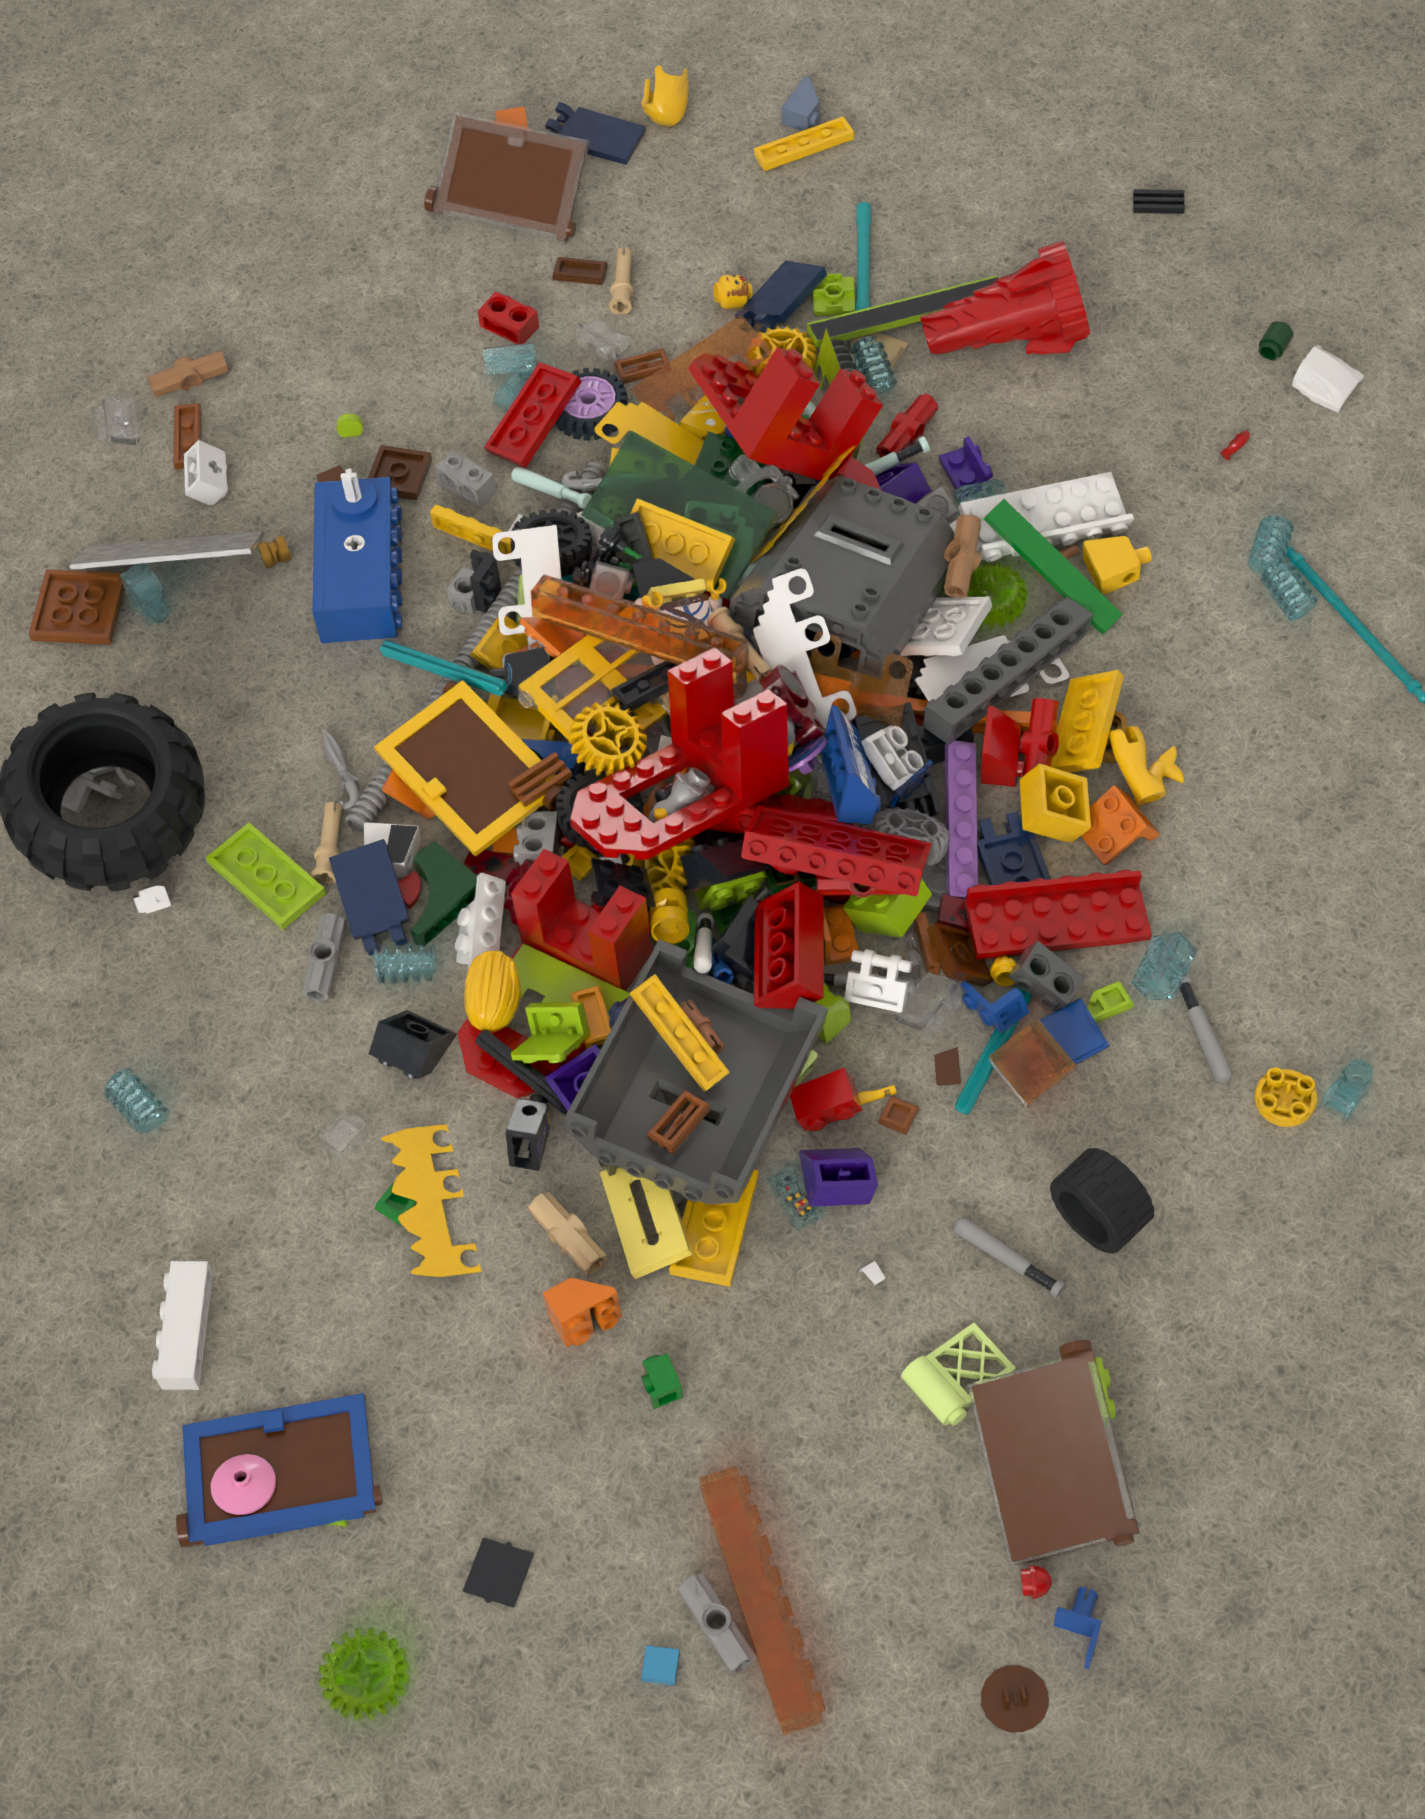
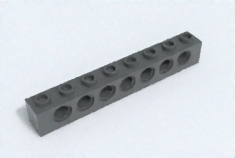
(1006, 670)

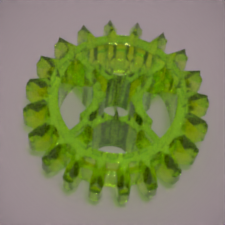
(1006, 589)
(349, 1675)

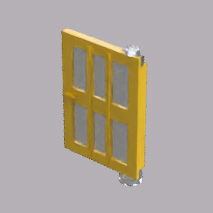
(584, 677)

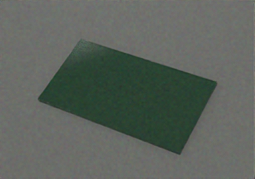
(673, 484)

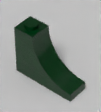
(450, 890)

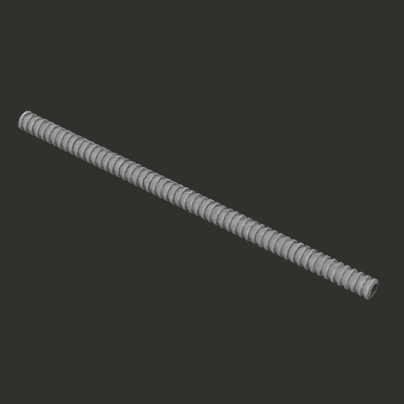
(374, 798)

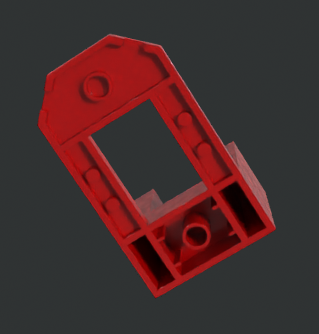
(770, 418)
(735, 746)
(550, 919)

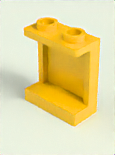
(524, 722)

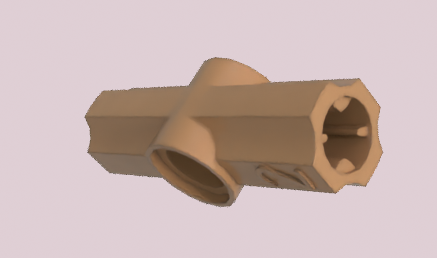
(187, 373)
(962, 556)

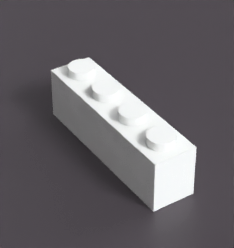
(184, 1325)

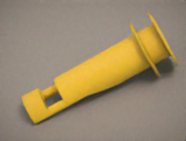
(869, 1096)

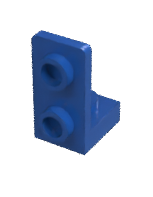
(1000, 1014)

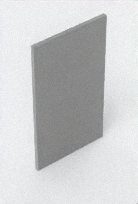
(167, 550)

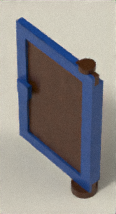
(317, 1460)

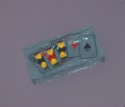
(793, 1197)

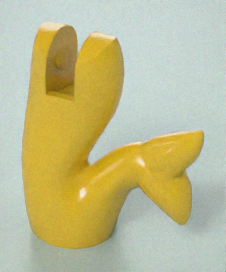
(1132, 760)

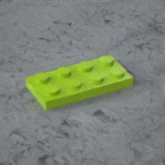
(266, 876)

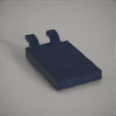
(607, 135)
(782, 294)
(1010, 855)
(370, 894)

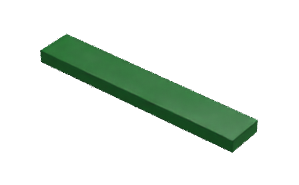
(1051, 564)

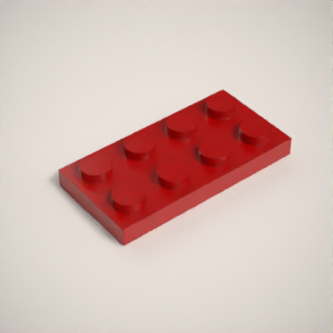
(532, 414)

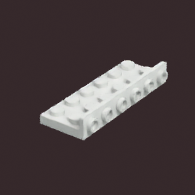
(1057, 511)

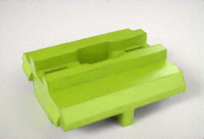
(841, 302)

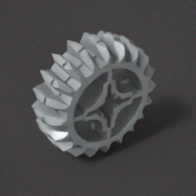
(915, 826)

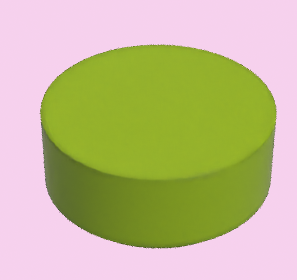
(349, 425)

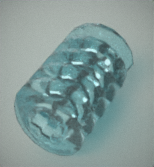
(873, 364)
(1270, 542)
(1288, 589)
(405, 964)
(135, 1101)

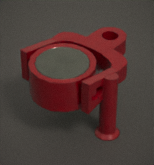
(790, 689)

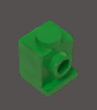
(661, 1380)

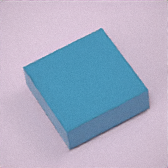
(660, 1665)

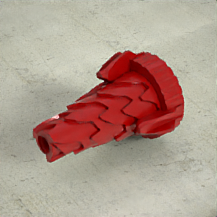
(1031, 304)

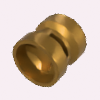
(274, 552)

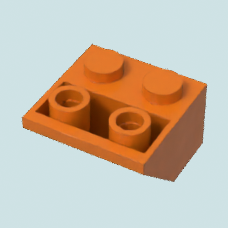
(570, 1308)

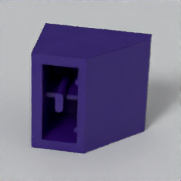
(838, 1176)

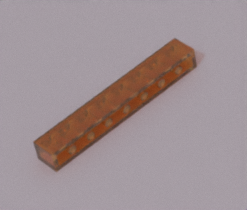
(632, 624)
(760, 1601)

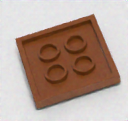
(77, 607)

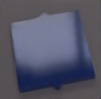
(911, 783)

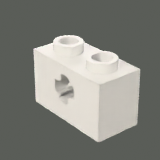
(205, 473)

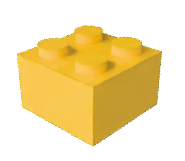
(1055, 803)

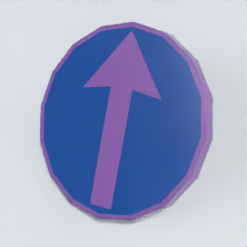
(805, 758)

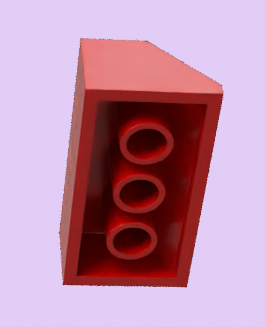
(789, 948)

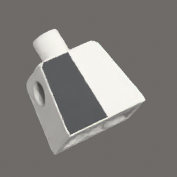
(401, 840)

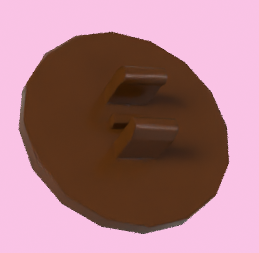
(1014, 1698)

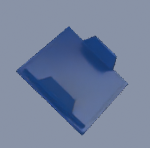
(1075, 1031)

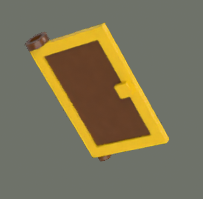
(461, 764)

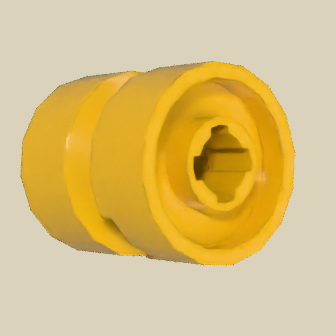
(670, 916)

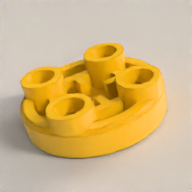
(1286, 1097)

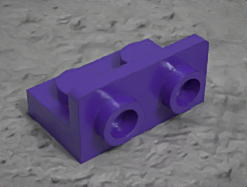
(965, 465)

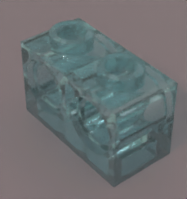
(145, 594)
(1164, 966)

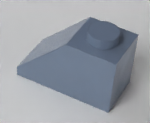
(802, 107)

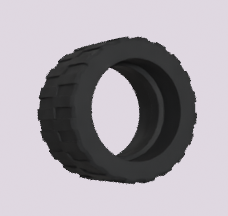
(1102, 1200)

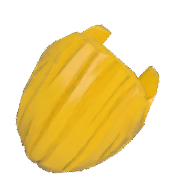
(669, 99)
(491, 991)

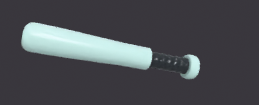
(893, 459)

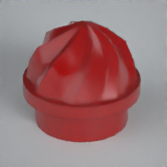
(1035, 1581)

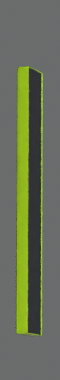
(891, 314)

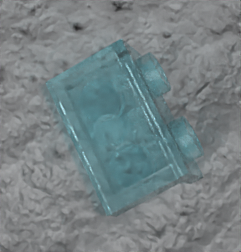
(509, 358)

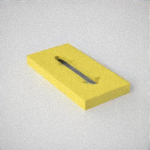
(672, 1237)

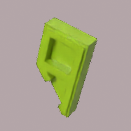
(1109, 1001)

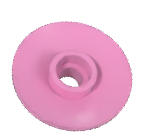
(243, 1496)

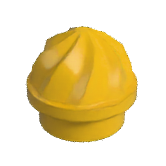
(1001, 969)

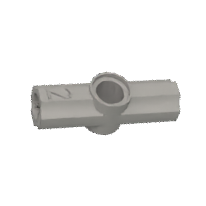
(322, 971)
(726, 1640)

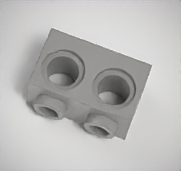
(466, 479)
(537, 833)

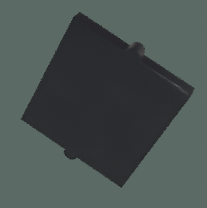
(498, 1572)

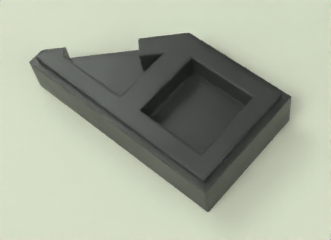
(635, 534)

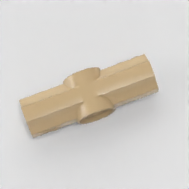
(568, 1233)

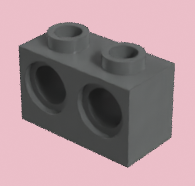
(1049, 971)

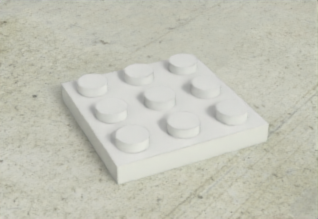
(948, 626)

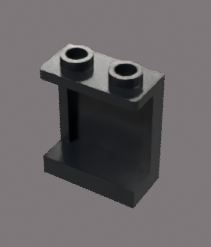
(737, 940)

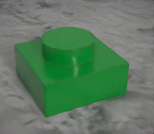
(393, 1205)

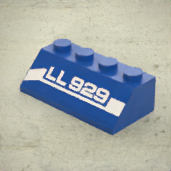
(848, 771)

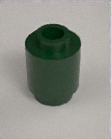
(1275, 340)

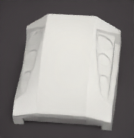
(1326, 379)
(889, 756)

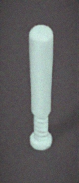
(538, 482)

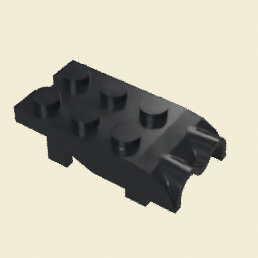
(924, 795)

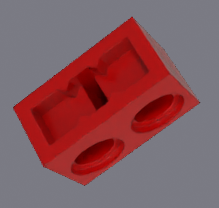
(508, 318)

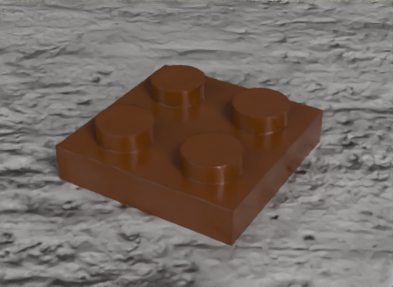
(404, 467)
(958, 955)

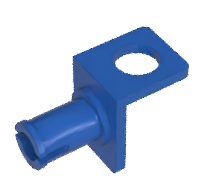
(1080, 1620)

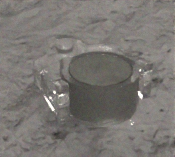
(776, 496)

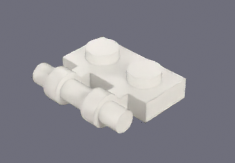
(874, 989)

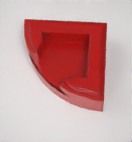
(410, 889)

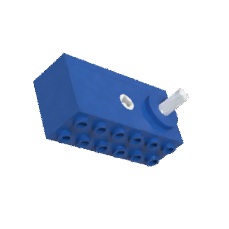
(356, 559)

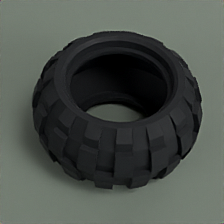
(92, 736)

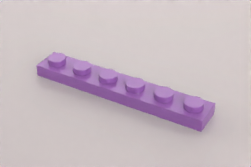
(961, 818)

